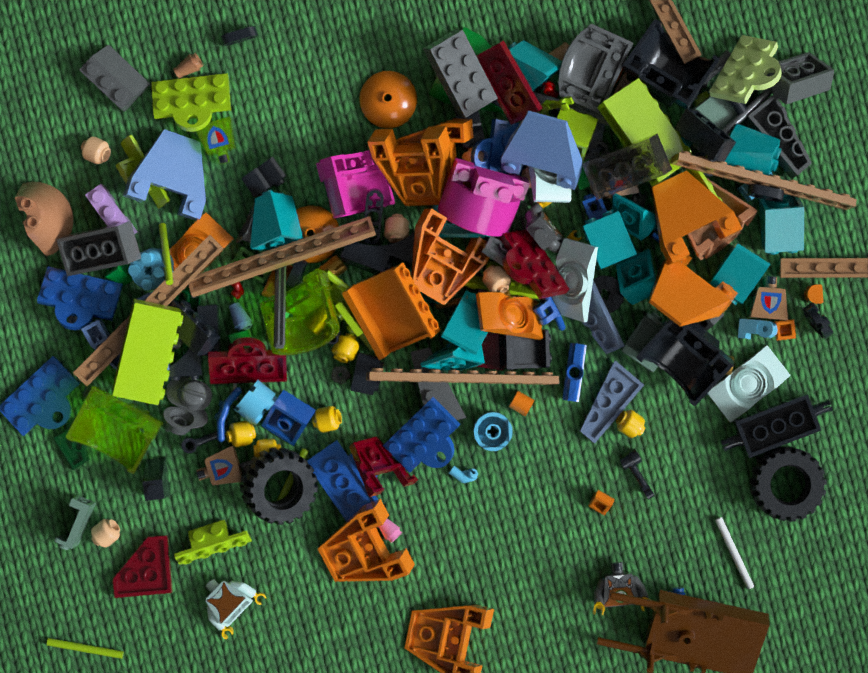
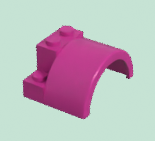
(347, 188)
(489, 202)

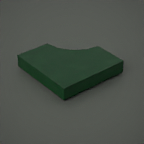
(74, 452)

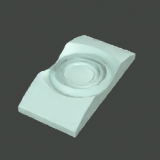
(545, 187)
(577, 267)
(748, 383)

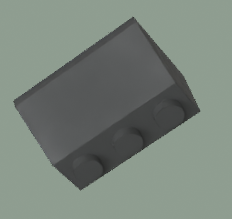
(115, 77)
(802, 78)

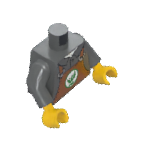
(543, 230)
(617, 582)

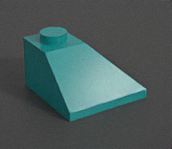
(636, 218)
(636, 276)

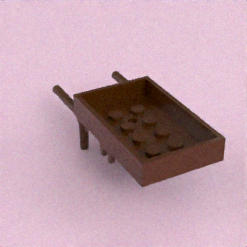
(697, 633)

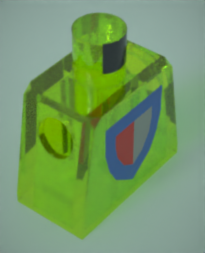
(218, 139)

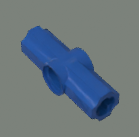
(575, 359)

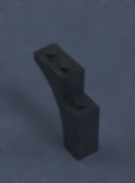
(378, 258)
(192, 364)

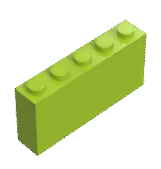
(637, 115)
(147, 352)

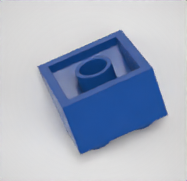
(288, 417)

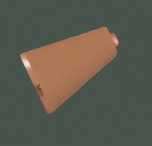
(47, 215)
(705, 240)

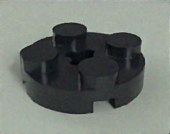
(610, 284)
(818, 323)

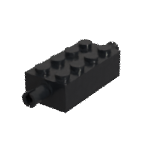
(776, 425)

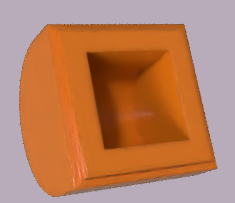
(814, 294)
(786, 329)
(521, 403)
(601, 502)

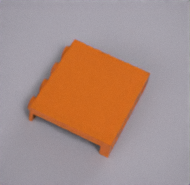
(391, 310)

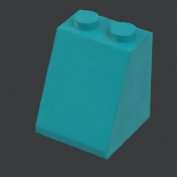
(534, 63)
(754, 150)
(274, 221)
(782, 225)
(610, 237)
(740, 270)

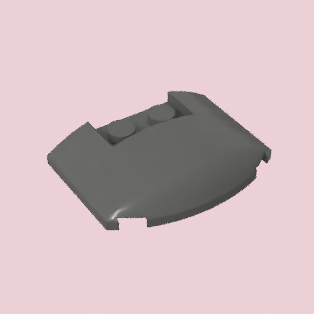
(592, 66)

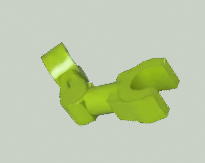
(551, 104)

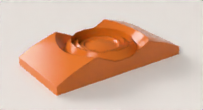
(195, 236)
(508, 315)

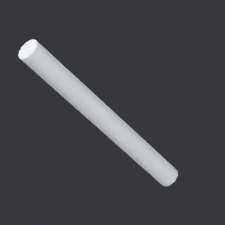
(734, 553)

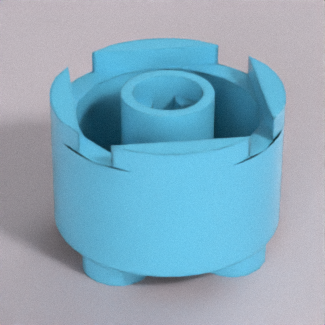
(149, 270)
(255, 401)
(501, 438)

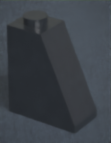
(156, 479)

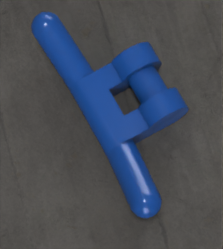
(553, 313)
(223, 411)

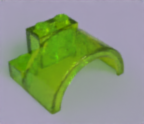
(313, 314)
(115, 429)

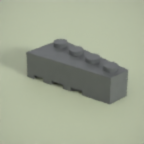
(773, 120)
(439, 390)

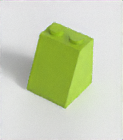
(581, 127)

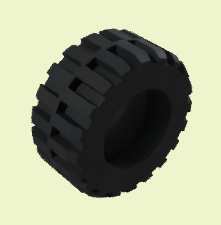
(812, 492)
(297, 499)

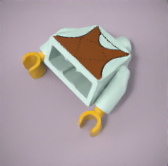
(228, 602)

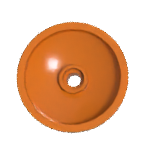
(390, 113)
(318, 220)

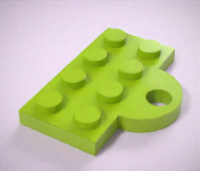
(191, 99)

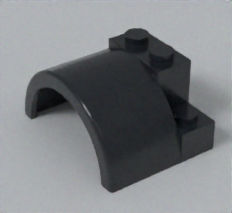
(662, 70)
(688, 357)

